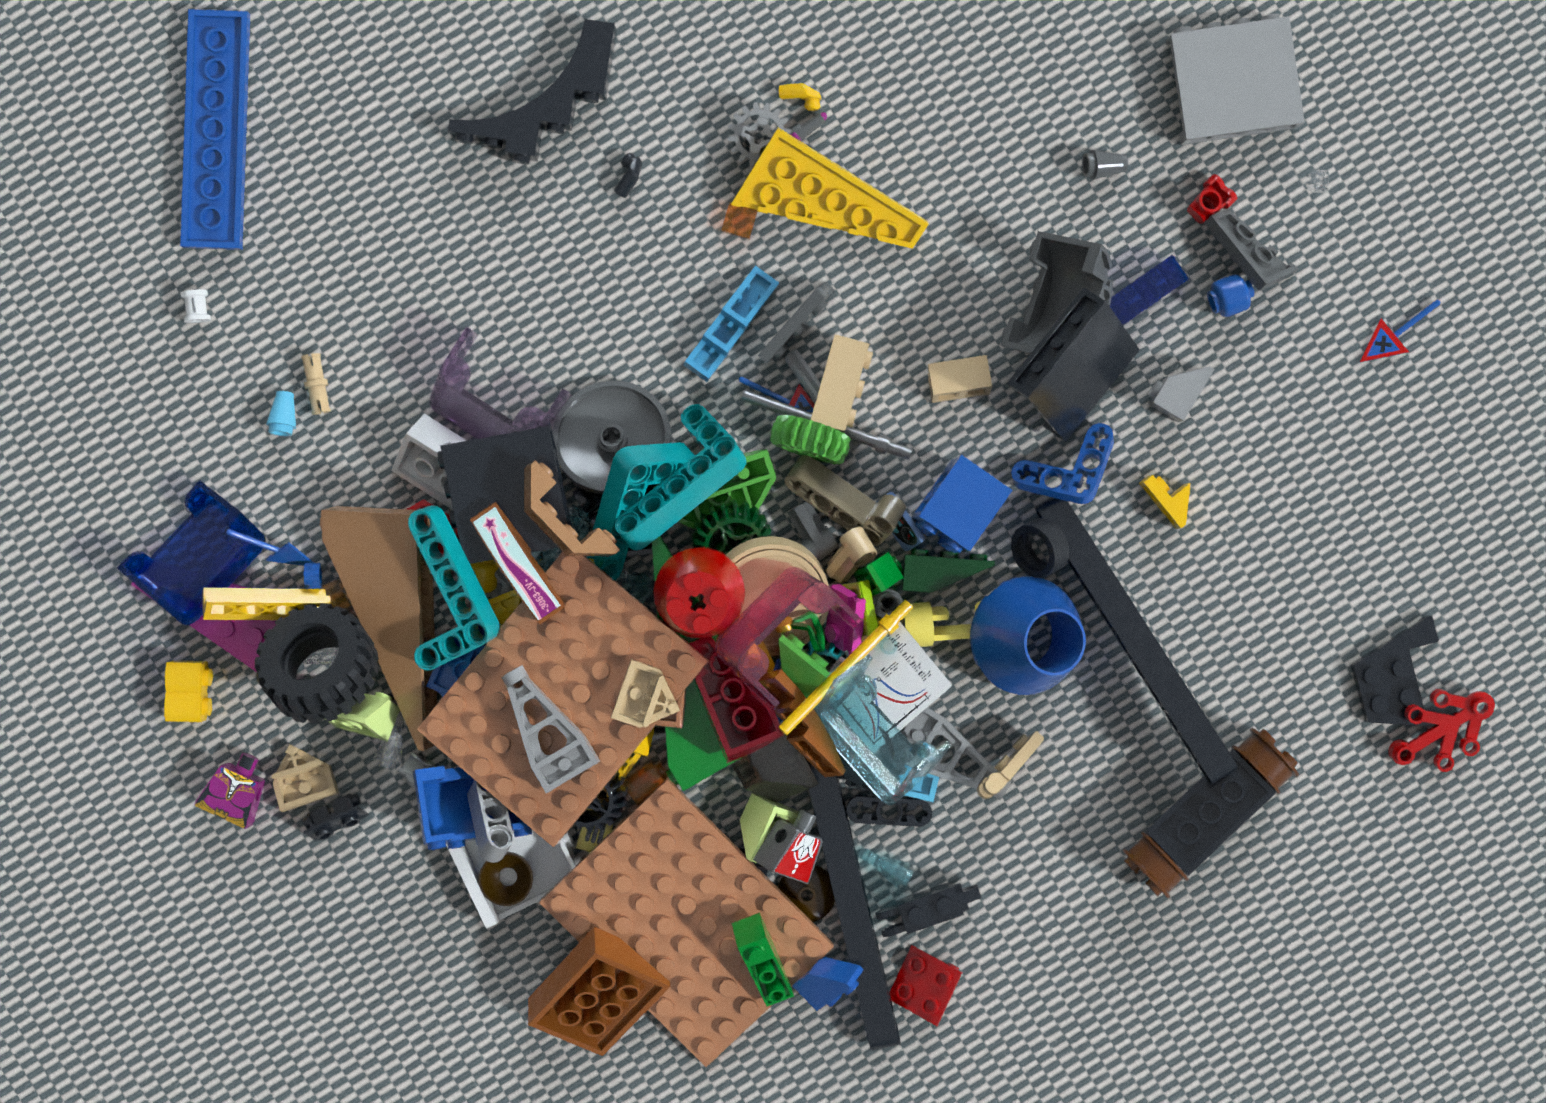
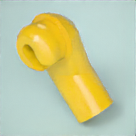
(800, 90)

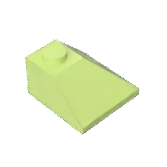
(371, 718)
(758, 820)

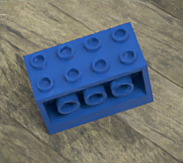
(960, 505)

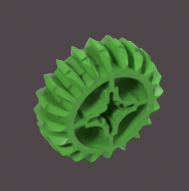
(810, 439)

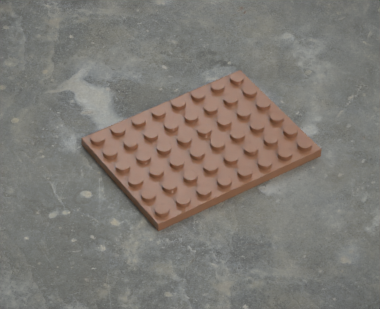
(580, 666)
(671, 894)

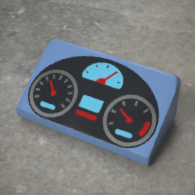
(906, 532)

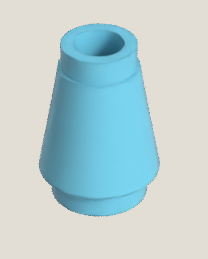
(282, 415)

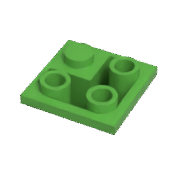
(802, 668)

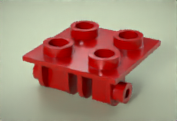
(925, 985)

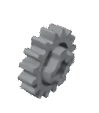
(763, 121)

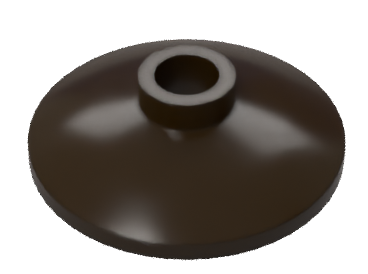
(819, 885)

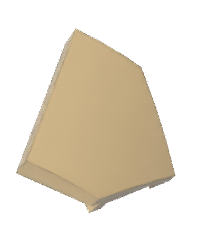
(643, 696)
(302, 780)

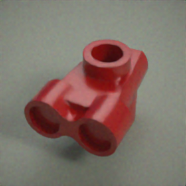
(1211, 199)

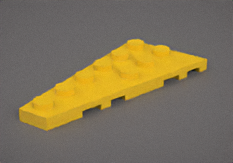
(814, 190)

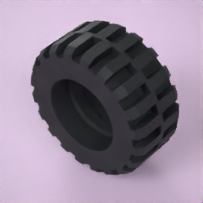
(299, 637)

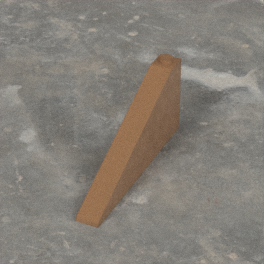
(390, 596)

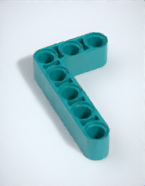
(627, 482)
(688, 485)
(452, 591)

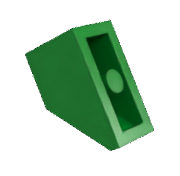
(880, 572)

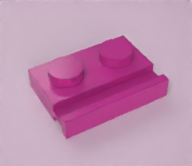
(837, 630)

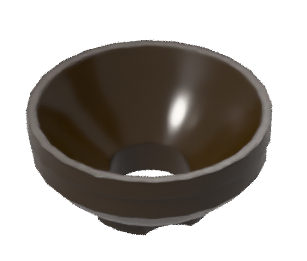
(501, 893)

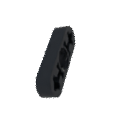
(910, 818)

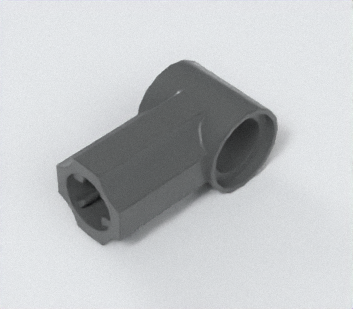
(815, 535)

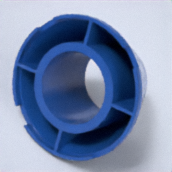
(1002, 630)

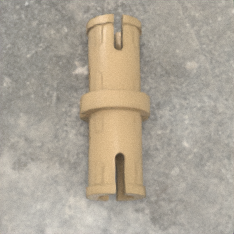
(316, 383)

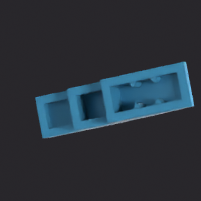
(731, 323)

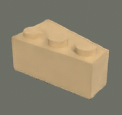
(841, 383)

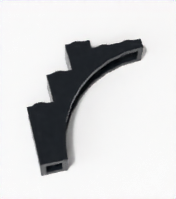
(522, 129)

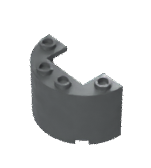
(1065, 269)

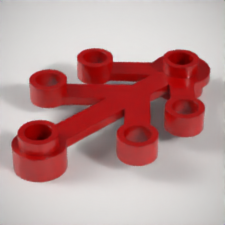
(1446, 726)

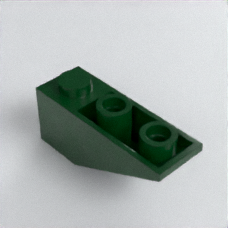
(933, 573)

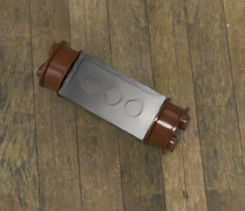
(1210, 814)

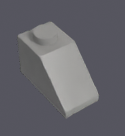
(1179, 392)

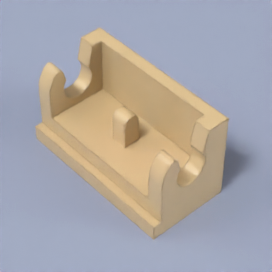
(959, 379)

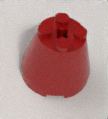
(695, 573)

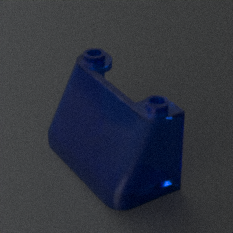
(195, 556)

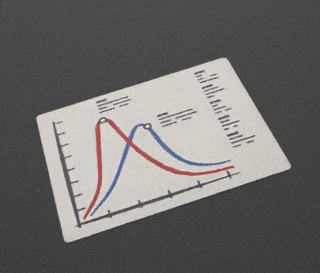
(906, 679)

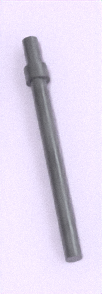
(881, 444)

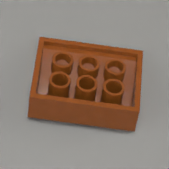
(596, 993)

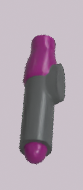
(802, 131)

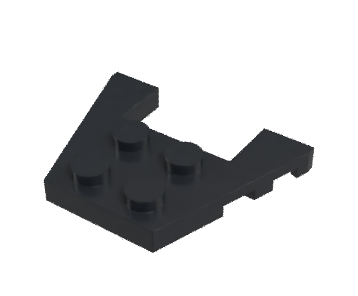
(1388, 678)

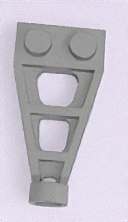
(930, 724)
(565, 763)

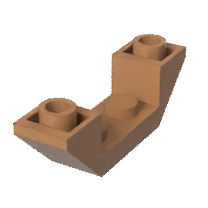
(537, 483)

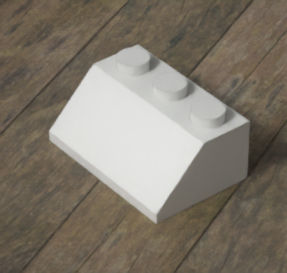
(418, 457)

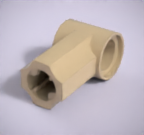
(853, 553)

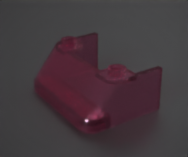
(740, 640)

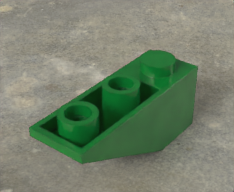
(762, 959)

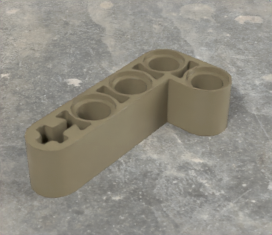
(843, 501)

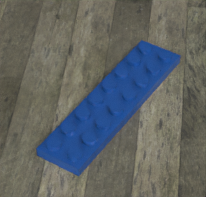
(215, 129)

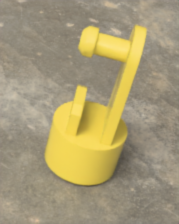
(921, 625)

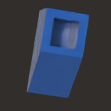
(828, 982)

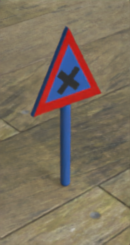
(1385, 342)
(799, 400)

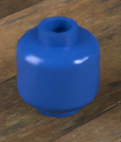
(1230, 295)

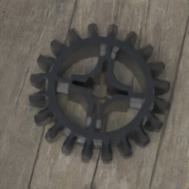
(605, 808)

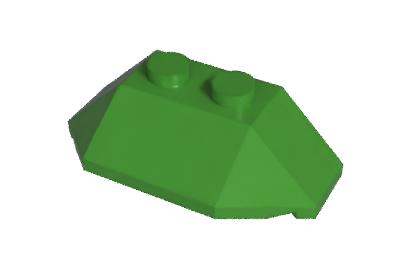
(748, 485)

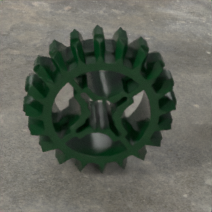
(735, 520)

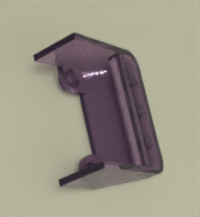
(472, 414)

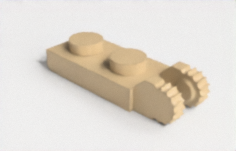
(1008, 766)

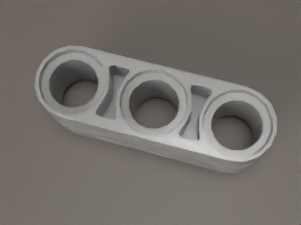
(489, 829)

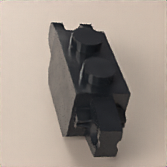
(929, 907)

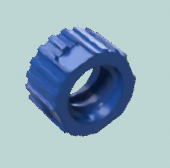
(312, 575)

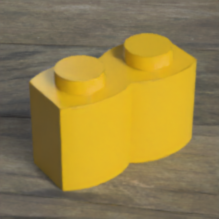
(187, 691)

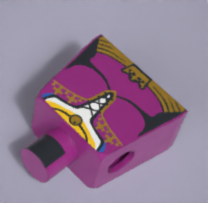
(234, 792)

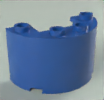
(446, 810)

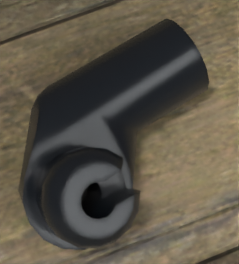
(631, 176)

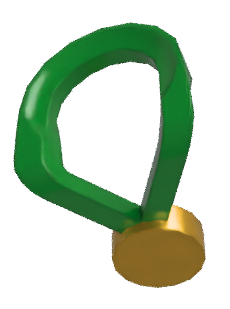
(789, 623)

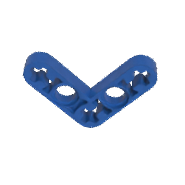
(1070, 479)

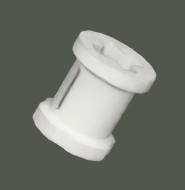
(195, 306)

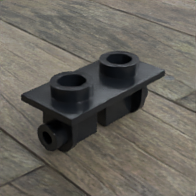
(322, 824)

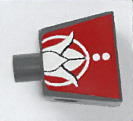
(791, 848)

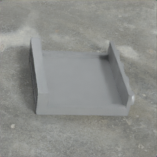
(1236, 79)

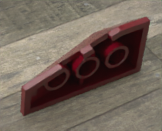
(735, 712)

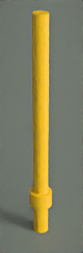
(887, 625)

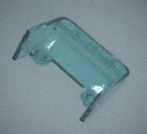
(871, 740)

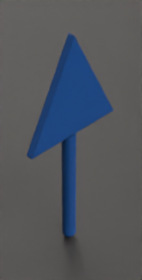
(287, 554)

